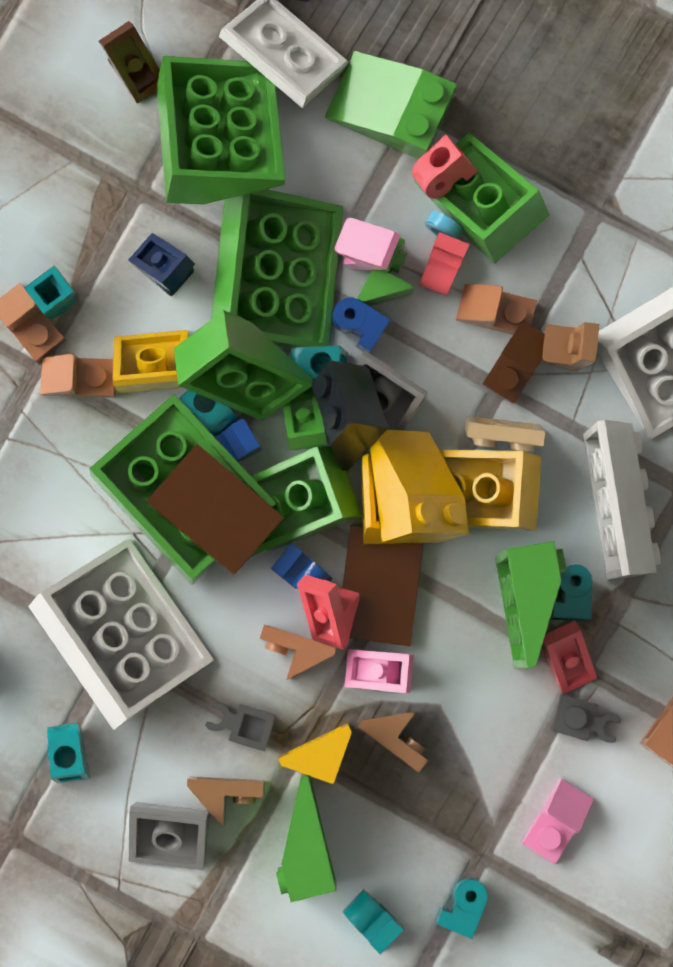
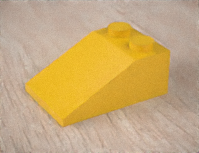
(497, 487)
(415, 490)

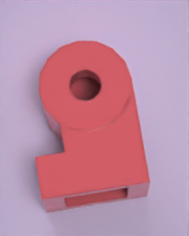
(442, 168)
(444, 264)

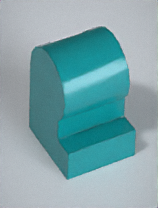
(51, 293)
(315, 359)
(210, 413)
(575, 595)
(67, 753)
(468, 906)
(373, 921)

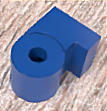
(360, 319)
(239, 440)
(295, 565)

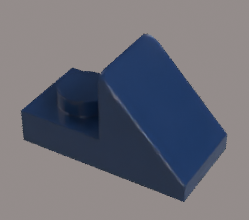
(162, 264)

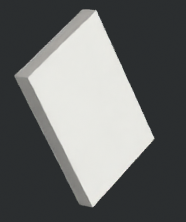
(284, 50)

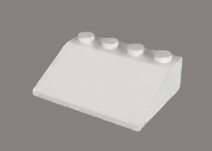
(640, 361)
(620, 500)
(120, 633)

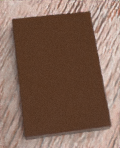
(215, 510)
(387, 588)

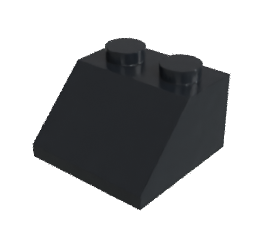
(349, 410)

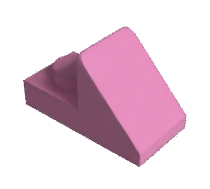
(366, 245)
(379, 671)
(558, 821)

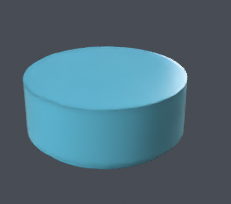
(441, 223)

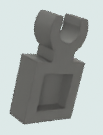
(578, 719)
(248, 726)

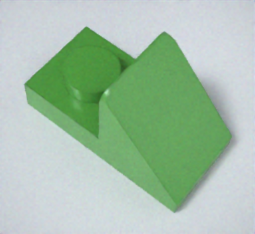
(384, 286)
(304, 422)

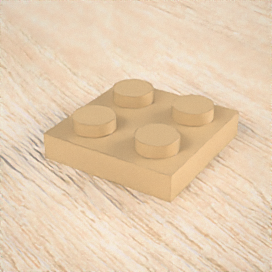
(519, 434)

